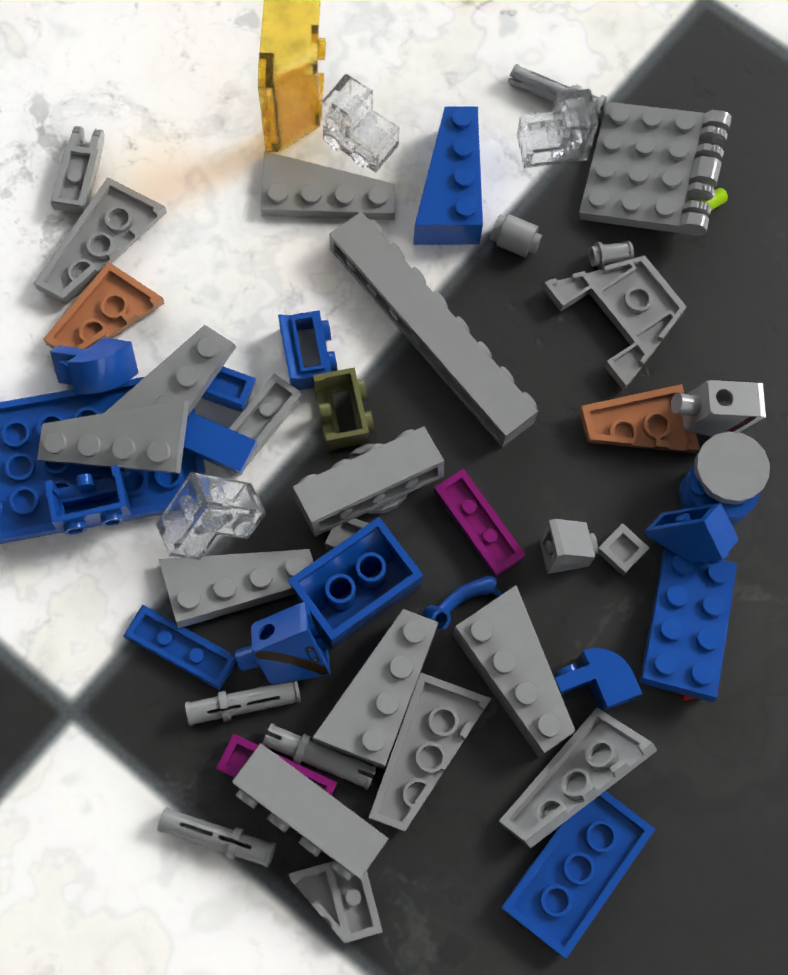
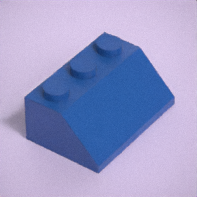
(356, 581)

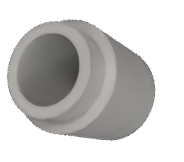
(516, 235)

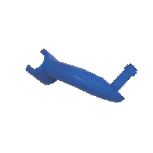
(469, 590)

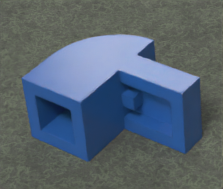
(97, 368)
(607, 675)

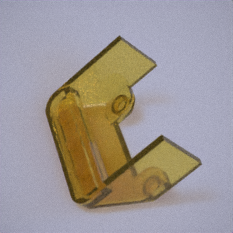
(288, 71)

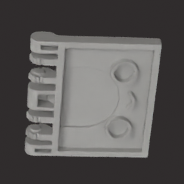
(652, 164)

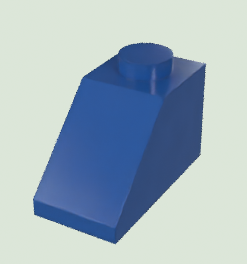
(695, 533)

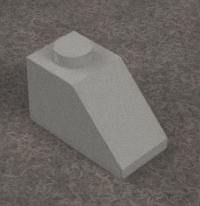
(567, 545)

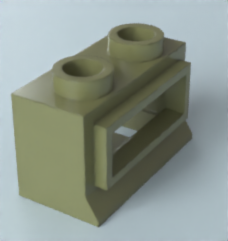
(339, 381)

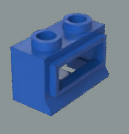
(302, 377)
(85, 490)

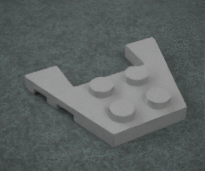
(635, 302)

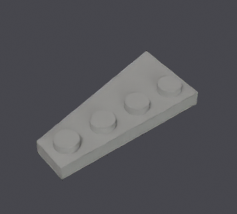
(100, 235)
(132, 438)
(429, 737)
(581, 771)

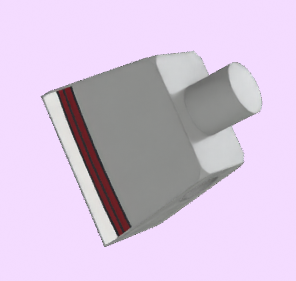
(720, 407)

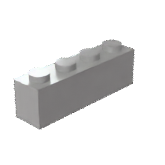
(369, 480)
(309, 811)

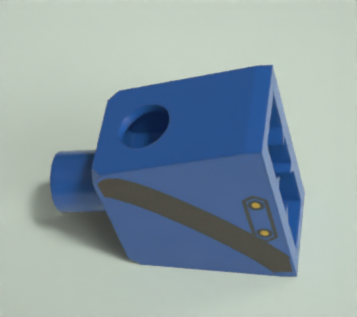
(286, 647)

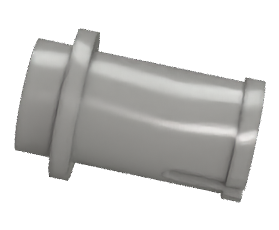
(610, 253)

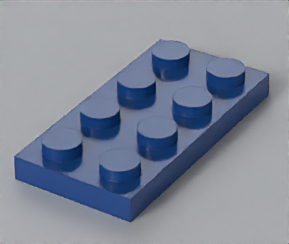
(689, 626)
(577, 872)

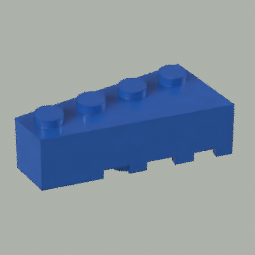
(452, 191)

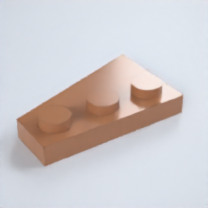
(103, 310)
(639, 422)

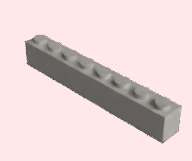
(433, 329)

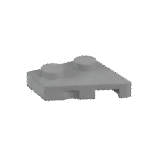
(342, 903)

